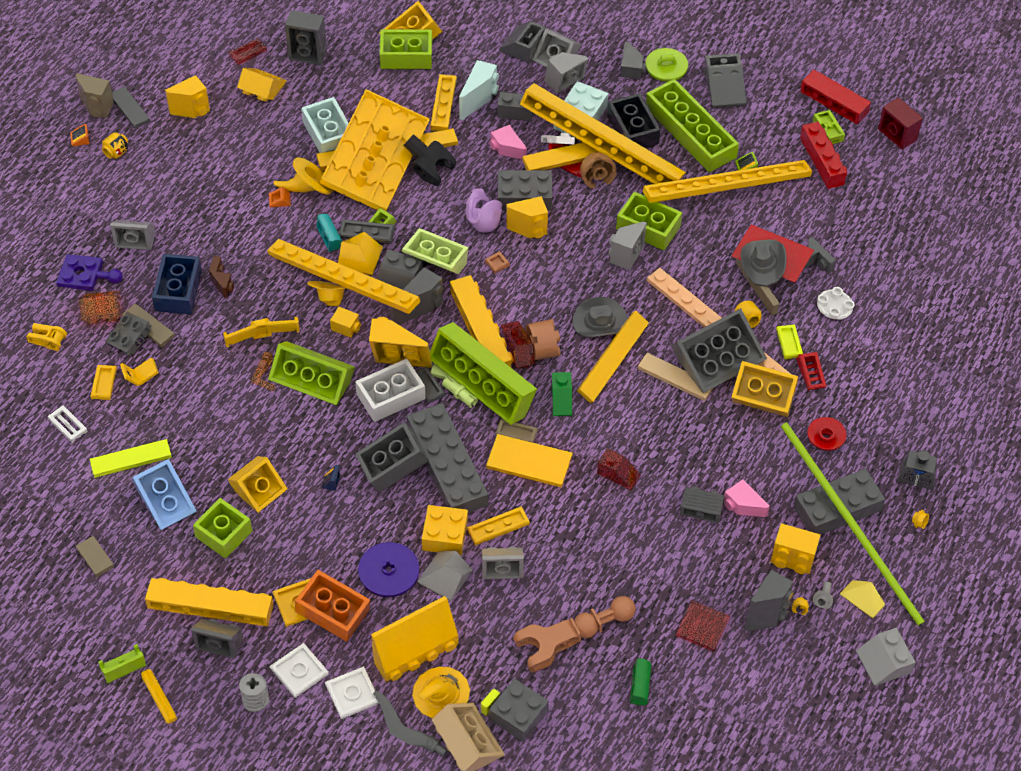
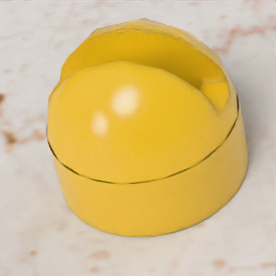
(802, 603)

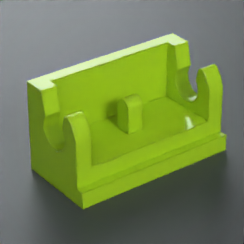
(122, 665)

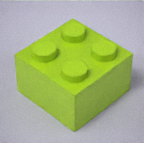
(222, 528)

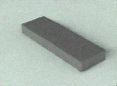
(130, 108)
(378, 231)

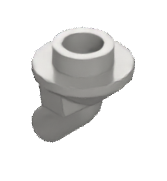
(824, 596)

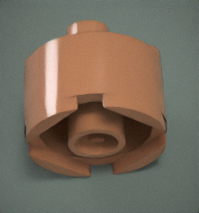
(543, 339)

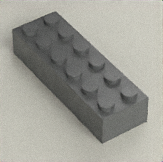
(448, 459)

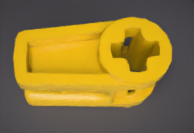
(47, 336)

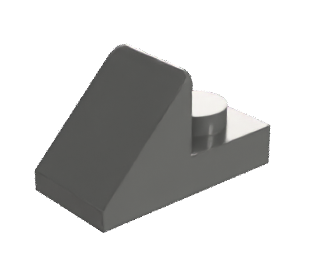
(821, 256)

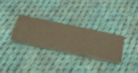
(763, 293)

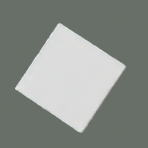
(299, 670)
(352, 692)

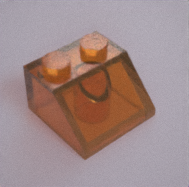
(100, 306)

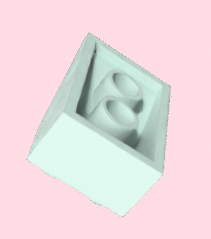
(478, 88)

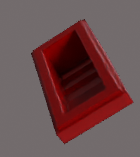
(813, 357)

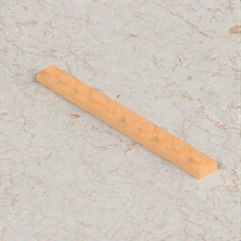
(694, 307)

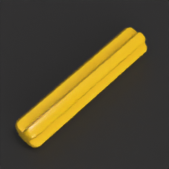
(158, 696)

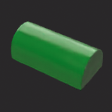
(640, 682)

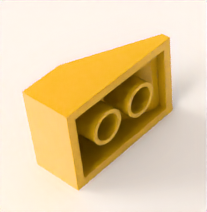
(415, 19)

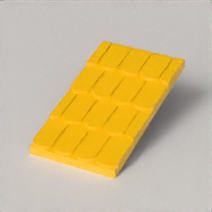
(372, 151)

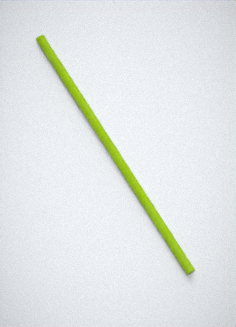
(852, 524)

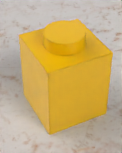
(345, 322)

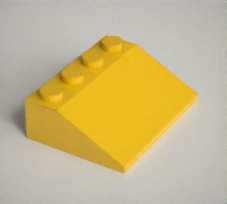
(394, 343)
(414, 640)

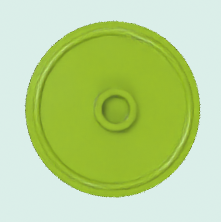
(666, 64)

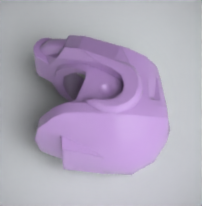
(485, 218)

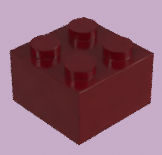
(900, 123)

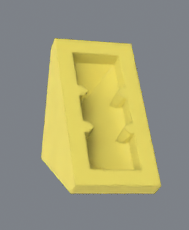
(864, 597)

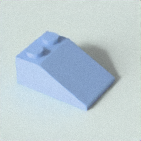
(164, 494)

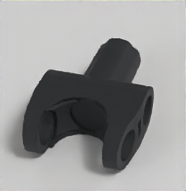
(429, 157)

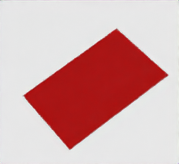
(796, 254)

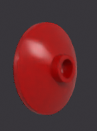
(829, 427)

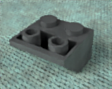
(523, 41)

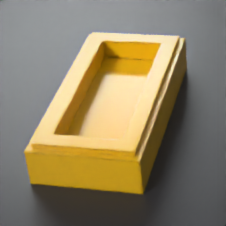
(103, 382)

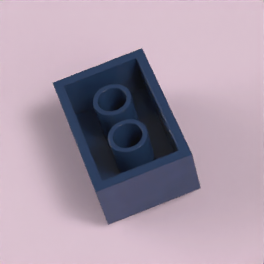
(177, 284)

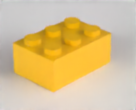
(764, 388)

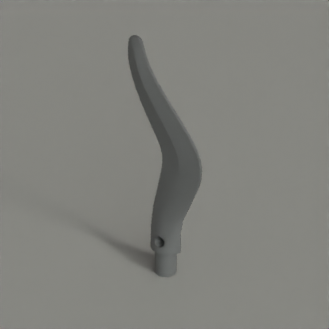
(404, 733)

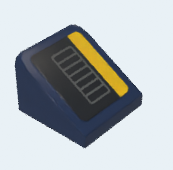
(332, 478)

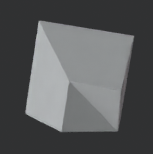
(446, 574)

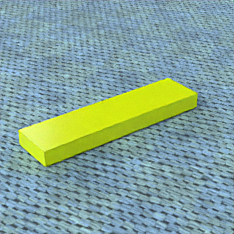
(130, 458)

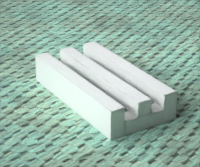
(76, 434)

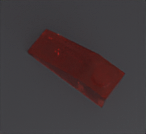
(518, 344)

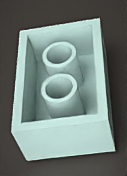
(588, 100)
(325, 124)

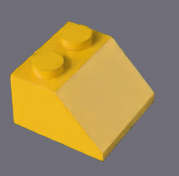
(260, 83)
(188, 98)
(527, 217)
(258, 483)

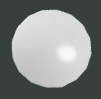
(835, 303)

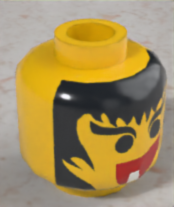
(114, 145)

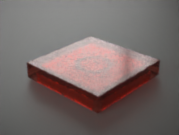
(703, 626)

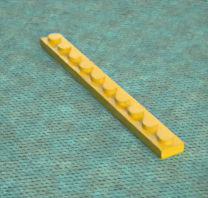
(726, 181)
(344, 276)

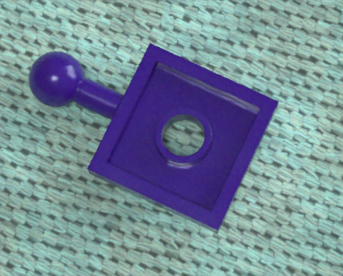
(88, 278)

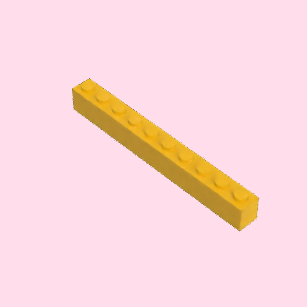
(599, 136)

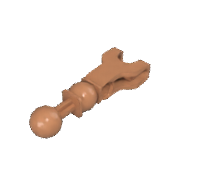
(569, 632)

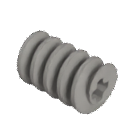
(254, 692)

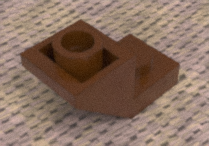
(220, 279)

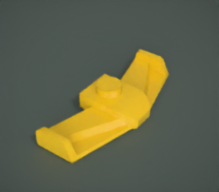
(260, 329)

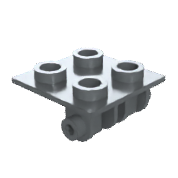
(127, 333)

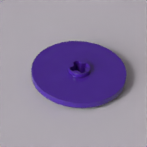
(388, 584)

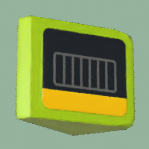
(747, 162)

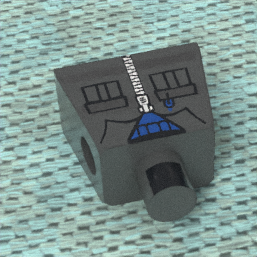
(918, 469)

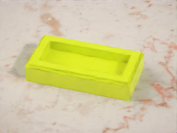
(789, 341)

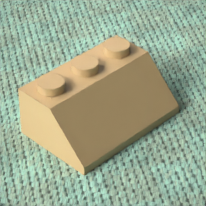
(467, 736)

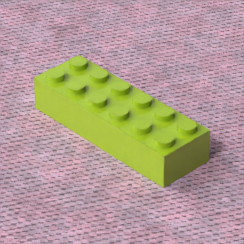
(692, 125)
(482, 373)

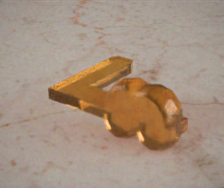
(263, 366)

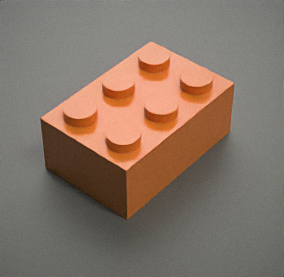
(332, 605)

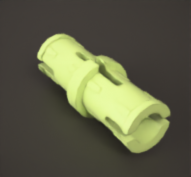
(460, 392)

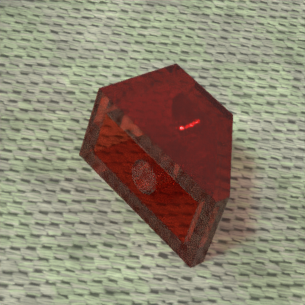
(617, 469)

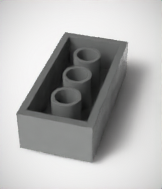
(856, 492)

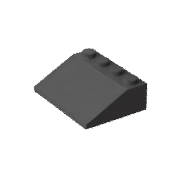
(718, 350)

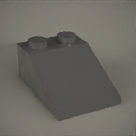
(428, 288)

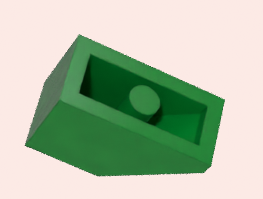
(561, 393)

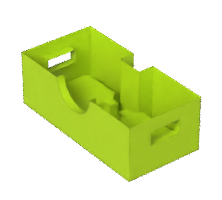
(831, 126)

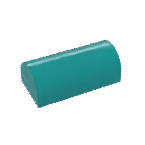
(328, 232)

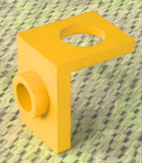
(141, 373)

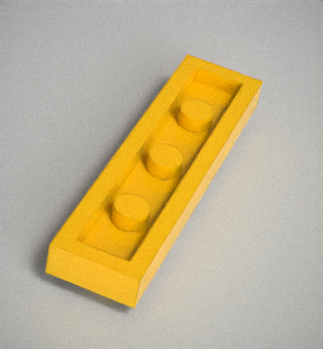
(443, 102)

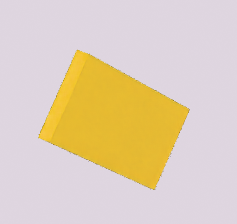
(529, 460)

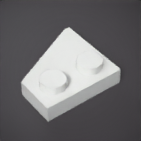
(565, 138)

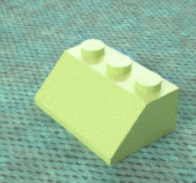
(437, 251)

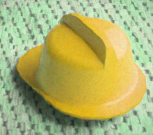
(328, 292)

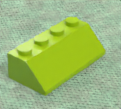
(310, 372)

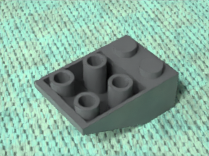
(725, 80)

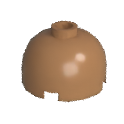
(597, 166)

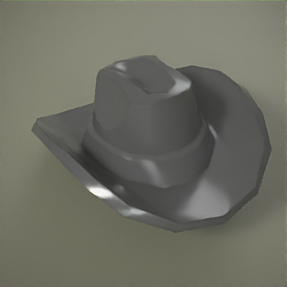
(763, 261)
(599, 317)

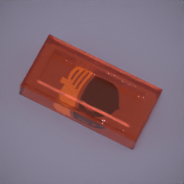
(247, 51)

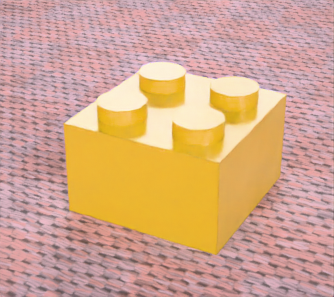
(444, 529)
(795, 549)

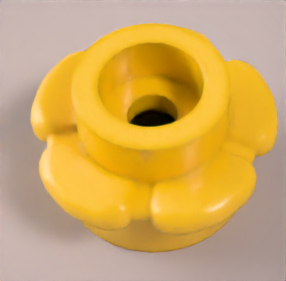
(920, 519)

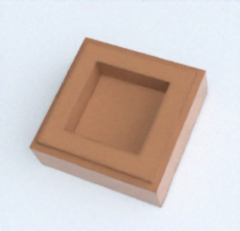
(497, 262)

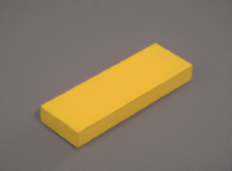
(498, 525)

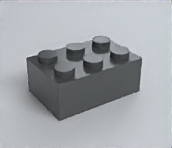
(306, 37)
(524, 185)
(392, 457)

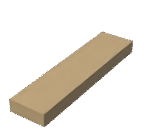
(672, 375)

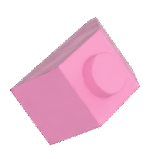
(507, 143)
(745, 501)

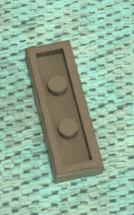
(159, 333)

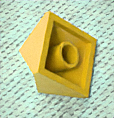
(360, 253)

